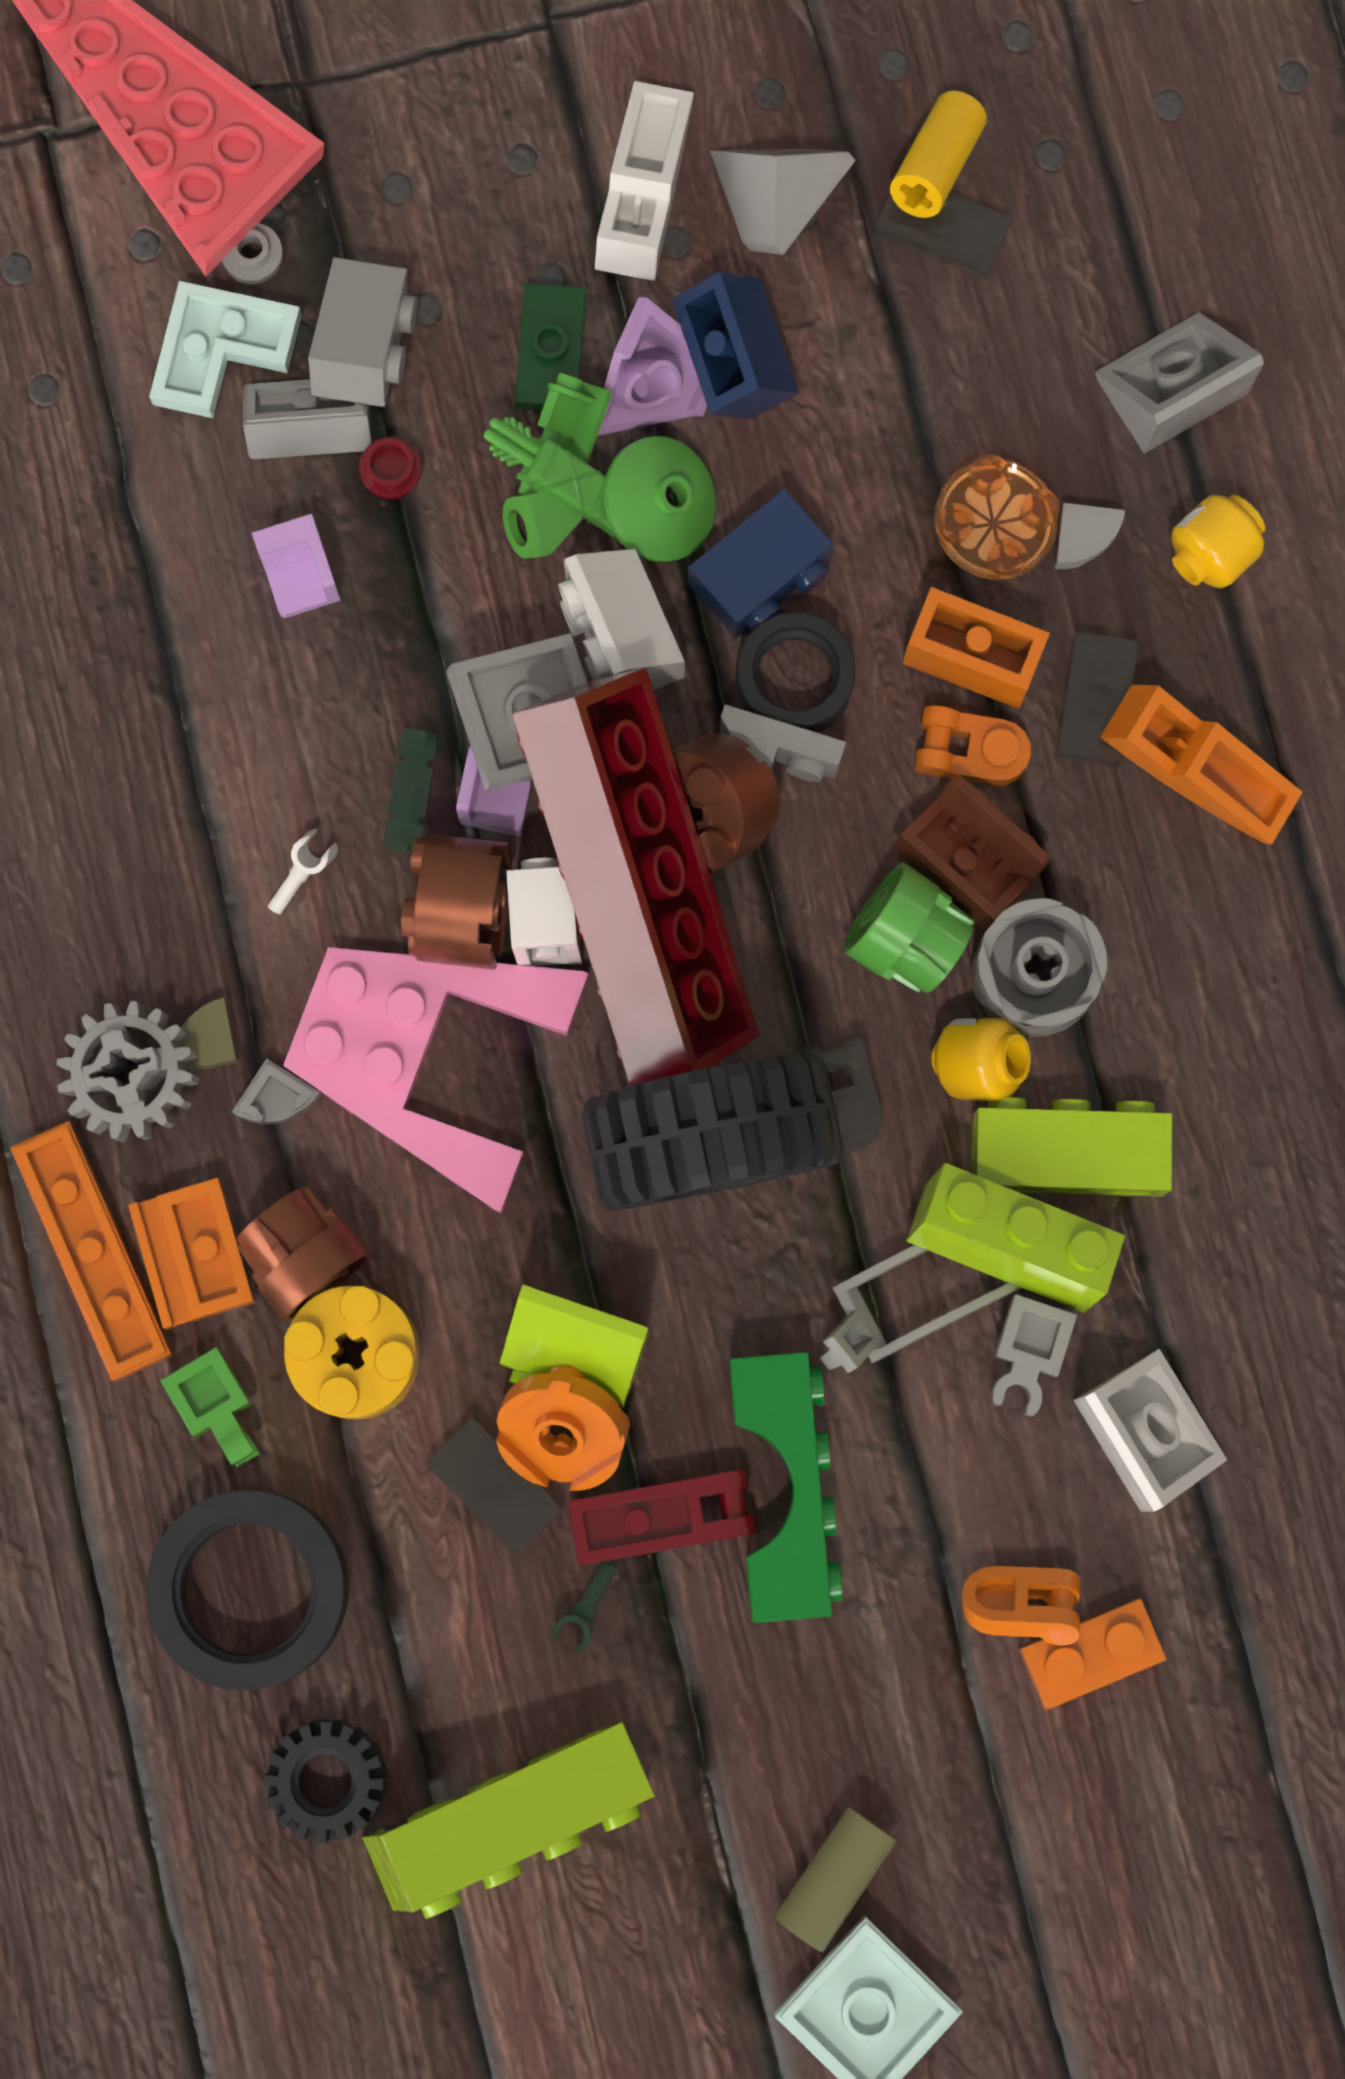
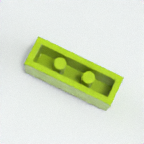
(1074, 1148)
(1015, 1238)

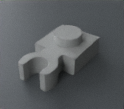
(1033, 1343)

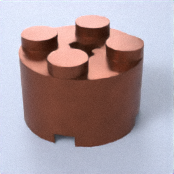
(728, 796)
(458, 901)

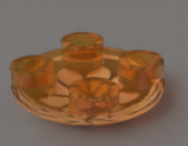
(996, 518)

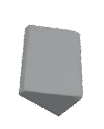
(290, 422)

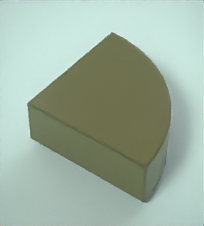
(211, 1036)

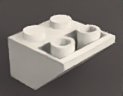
(620, 616)

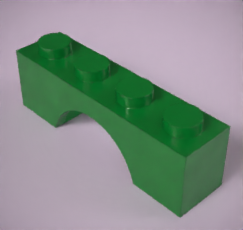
(791, 1571)

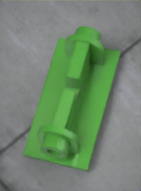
(571, 417)

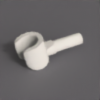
(303, 866)

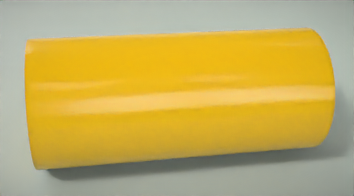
(938, 154)

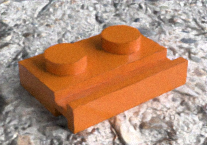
(192, 1253)

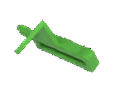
(562, 492)

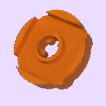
(569, 1401)

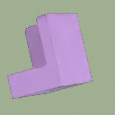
(296, 566)
(495, 810)

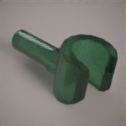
(586, 1606)

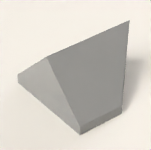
(777, 191)

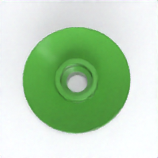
(638, 503)

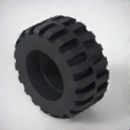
(712, 1130)

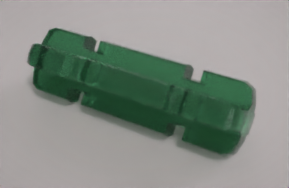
(410, 789)

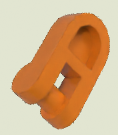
(994, 753)
(998, 1602)

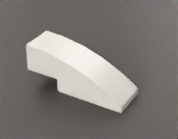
(643, 181)

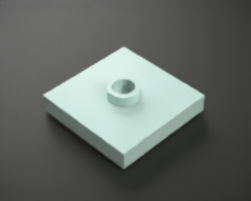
(868, 2008)

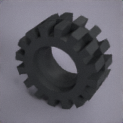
(285, 1787)

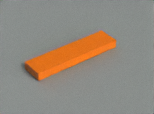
(91, 1251)

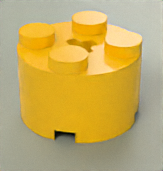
(316, 1342)

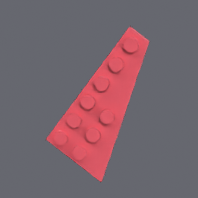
(181, 122)

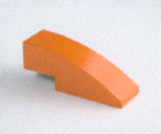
(1201, 762)

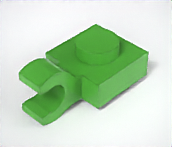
(209, 1399)

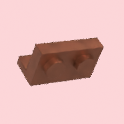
(972, 852)

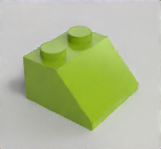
(562, 1332)

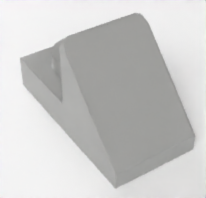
(803, 751)

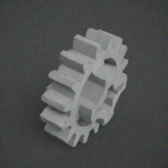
(118, 1046)

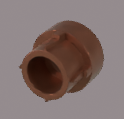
(300, 1251)

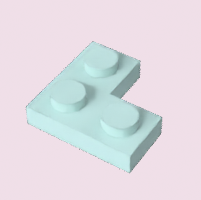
(214, 328)

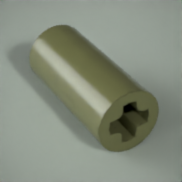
(835, 1879)

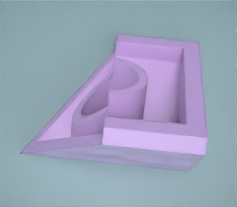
(651, 373)

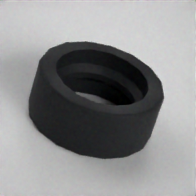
(809, 629)

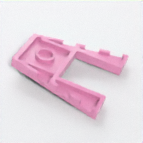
(371, 1034)

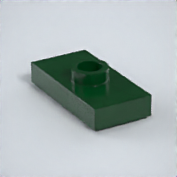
(548, 340)

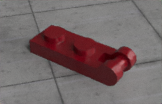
(659, 1517)

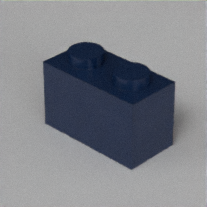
(735, 345)
(761, 565)

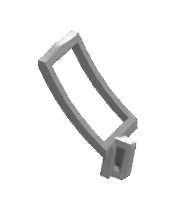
(861, 1327)

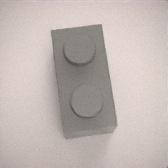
(360, 332)

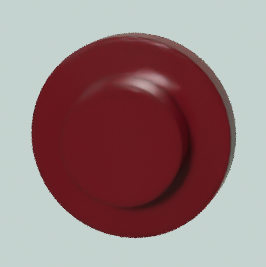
(390, 468)

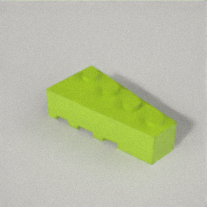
(509, 1821)

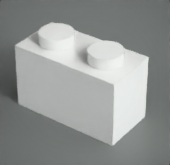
(542, 916)

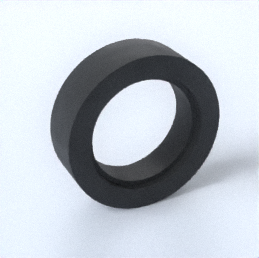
(169, 1607)

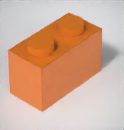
(975, 648)

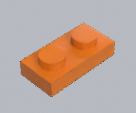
(1106, 1651)

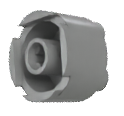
(1055, 938)

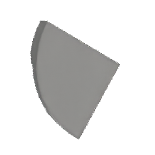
(1085, 533)
(275, 1096)

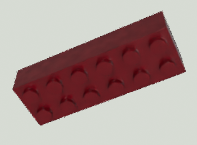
(636, 876)

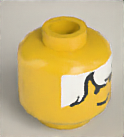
(1218, 541)
(981, 1058)

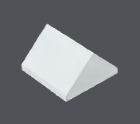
(1150, 1432)

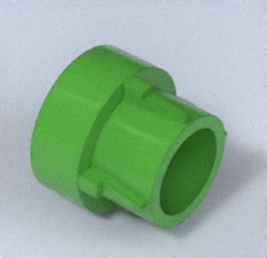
(909, 931)

